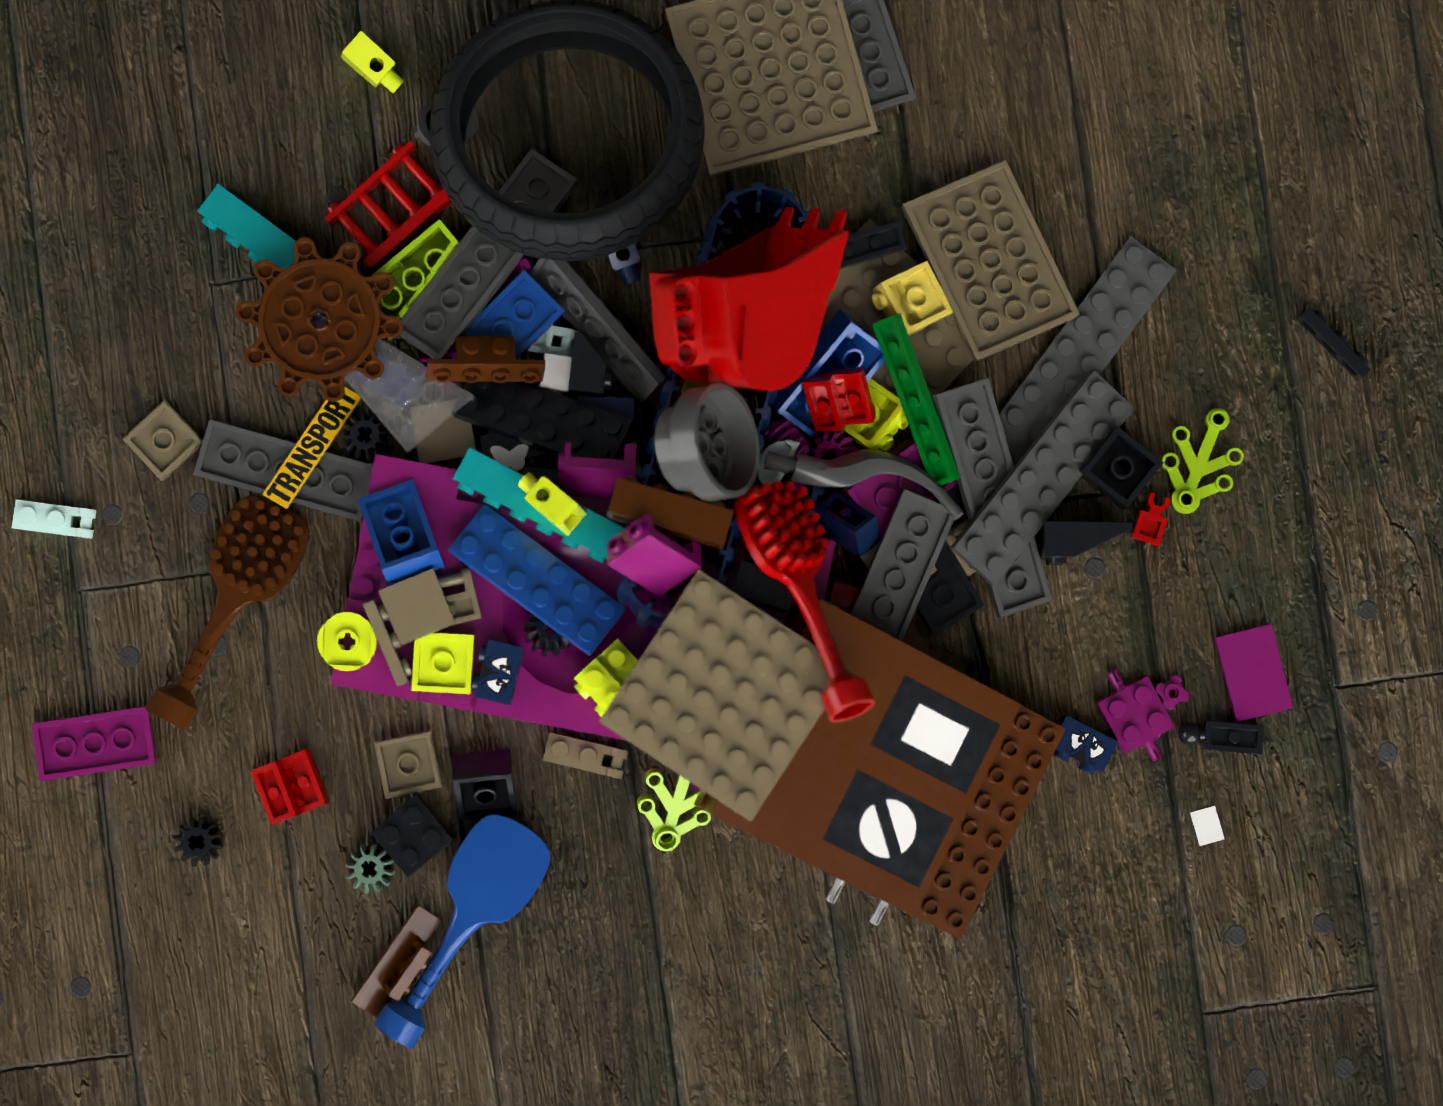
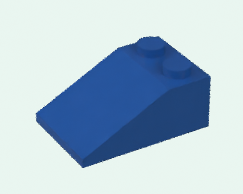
(400, 532)

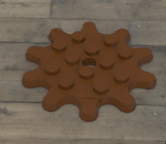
(287, 311)

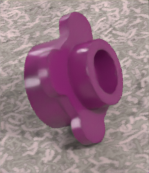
(1164, 691)

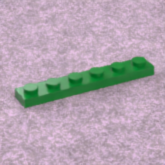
(916, 399)

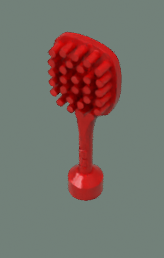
(789, 550)

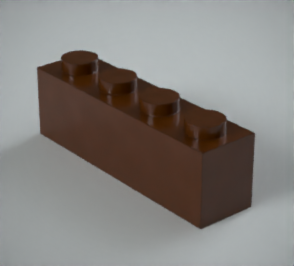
(672, 513)

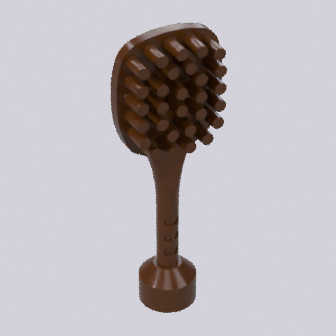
(251, 563)

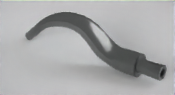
(855, 468)

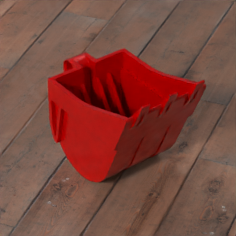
(753, 309)

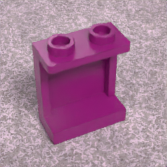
(593, 475)
(652, 557)

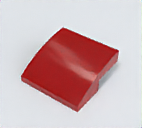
(839, 399)
(290, 786)

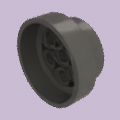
(708, 443)

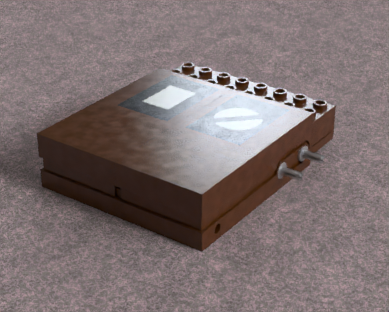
(911, 791)

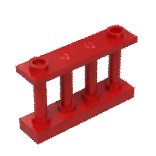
(397, 235)

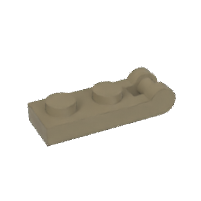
(584, 755)

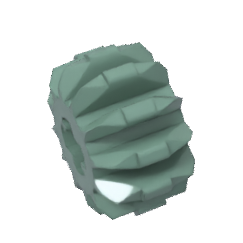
(360, 868)

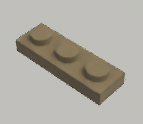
(388, 642)

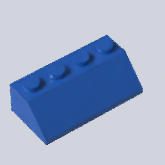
(839, 346)

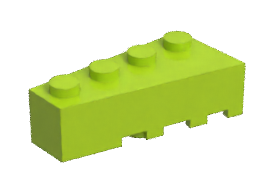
(415, 268)

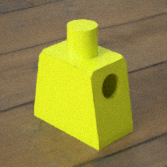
(362, 53)
(558, 508)

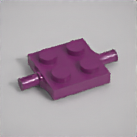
(1135, 715)

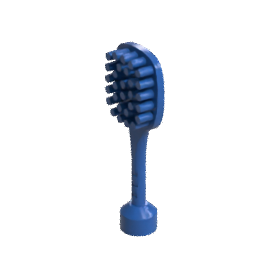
(489, 883)

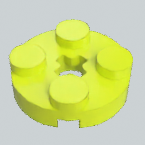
(335, 653)

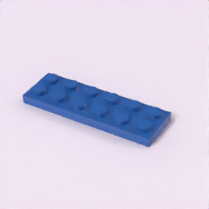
(537, 580)

